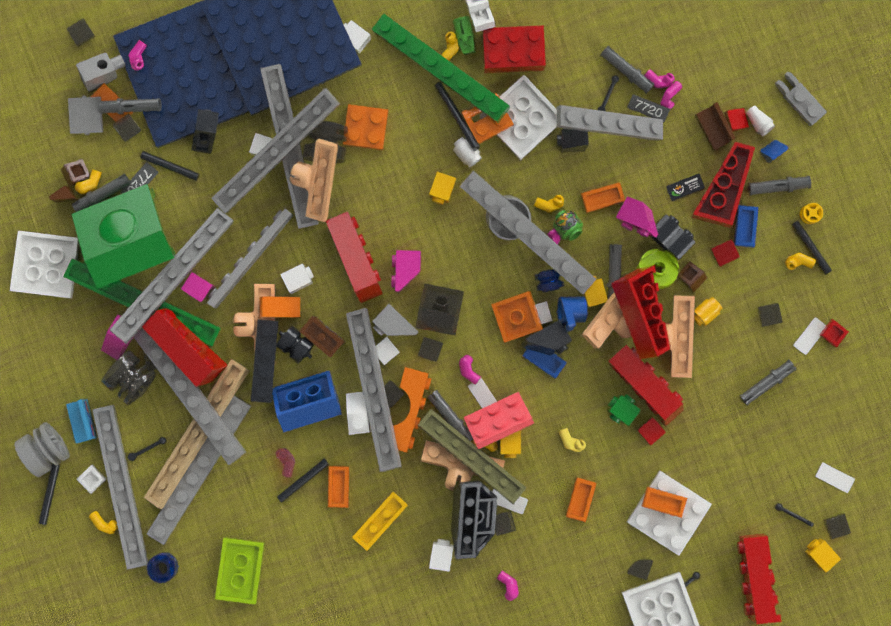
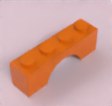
(414, 384)

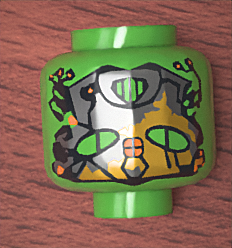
(568, 225)

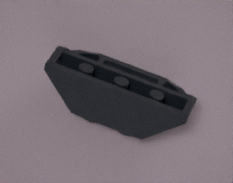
(472, 518)

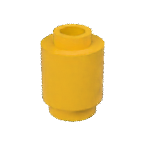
(707, 311)

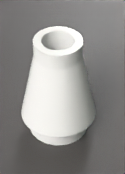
(760, 121)

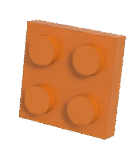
(366, 127)
(517, 316)

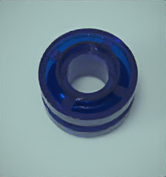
(548, 280)
(154, 572)

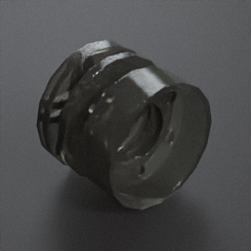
(329, 132)
(132, 381)

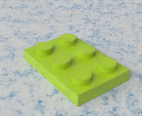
(239, 570)

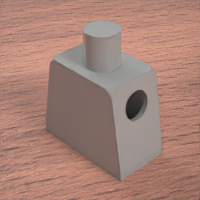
(99, 70)

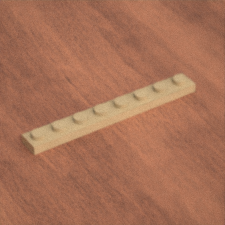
(194, 437)

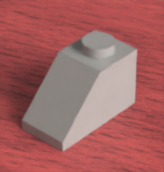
(393, 324)

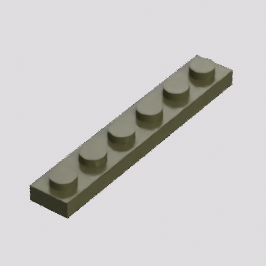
(472, 456)

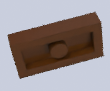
(715, 126)
(322, 336)

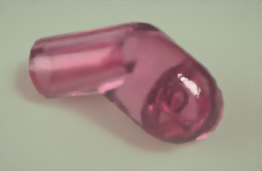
(288, 461)

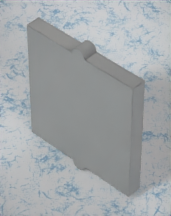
(85, 115)

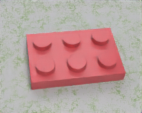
(498, 420)

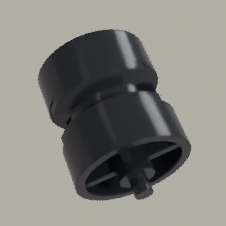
(294, 344)

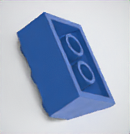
(306, 401)

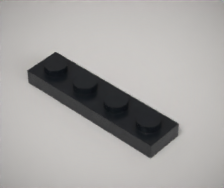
(264, 361)

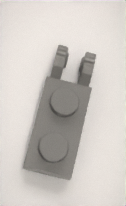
(801, 100)

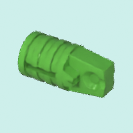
(465, 34)

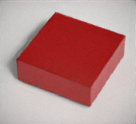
(834, 333)
(651, 431)

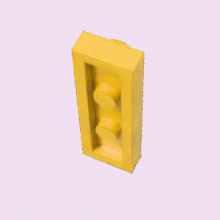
(380, 521)

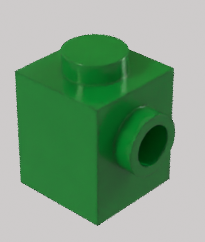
(623, 409)

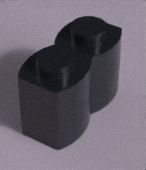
(672, 237)

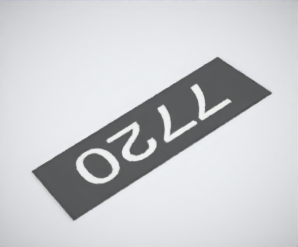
(648, 108)
(141, 178)

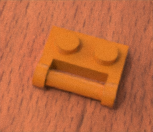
(485, 127)

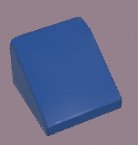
(773, 150)

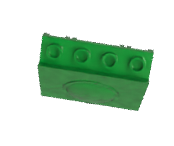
(122, 236)

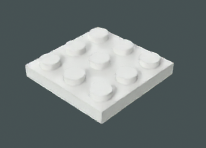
(531, 115)
(41, 264)
(665, 528)
(661, 603)

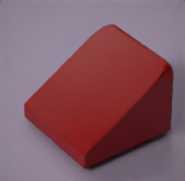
(736, 119)
(725, 253)

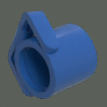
(571, 311)

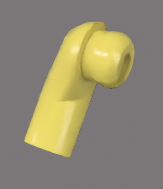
(571, 443)

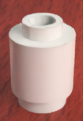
(466, 153)

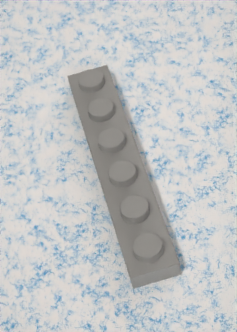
(609, 123)
(244, 264)

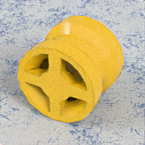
(815, 213)

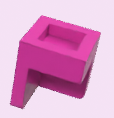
(197, 287)

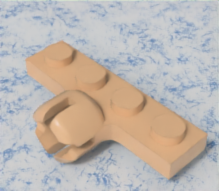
(317, 179)
(250, 319)
(606, 321)
(681, 336)
(457, 471)

